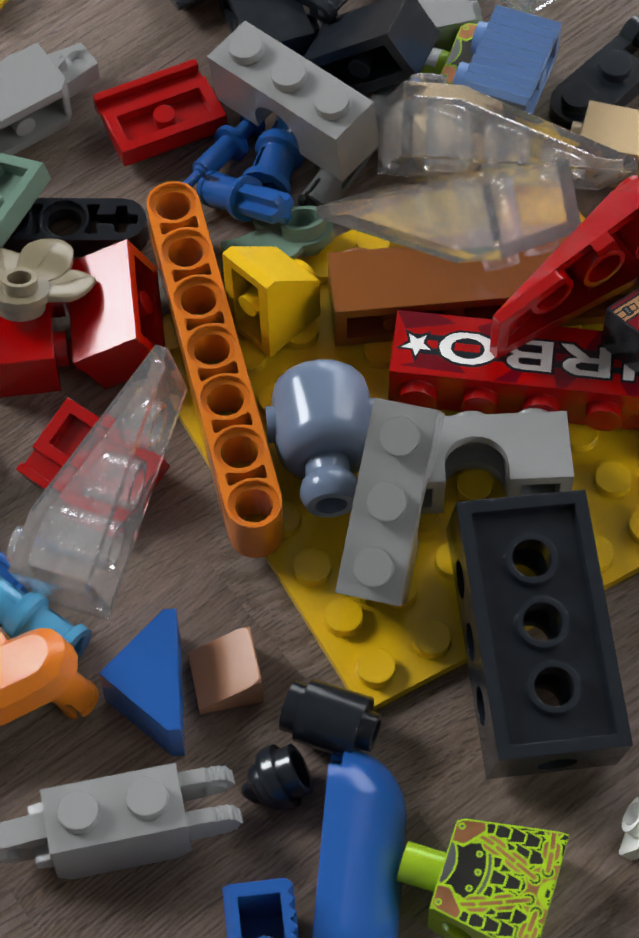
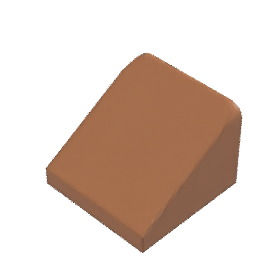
(226, 672)

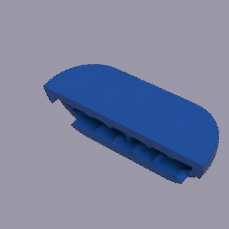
(360, 850)

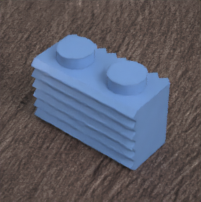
(511, 57)

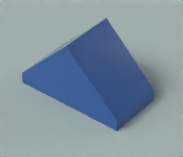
(148, 683)

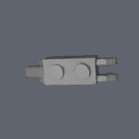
(38, 92)
(119, 821)

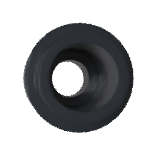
(330, 717)

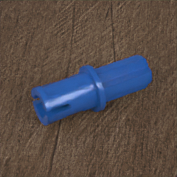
(245, 198)

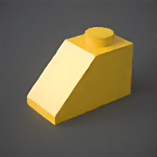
(269, 295)

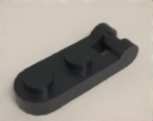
(606, 77)

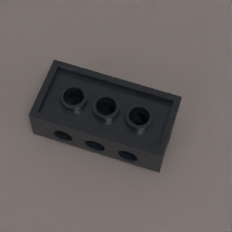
(565, 602)

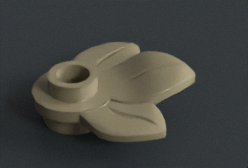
(39, 276)

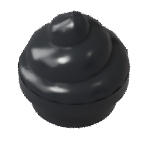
(278, 778)

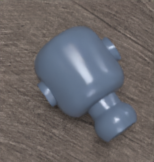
(321, 431)

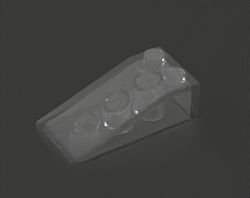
(454, 130)
(469, 214)
(94, 506)

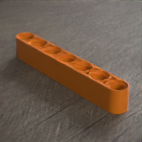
(182, 240)

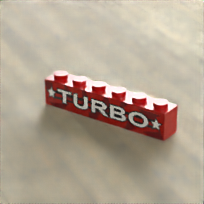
(449, 367)

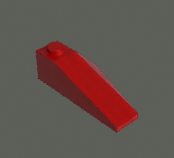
(580, 274)

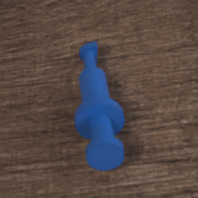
(229, 144)

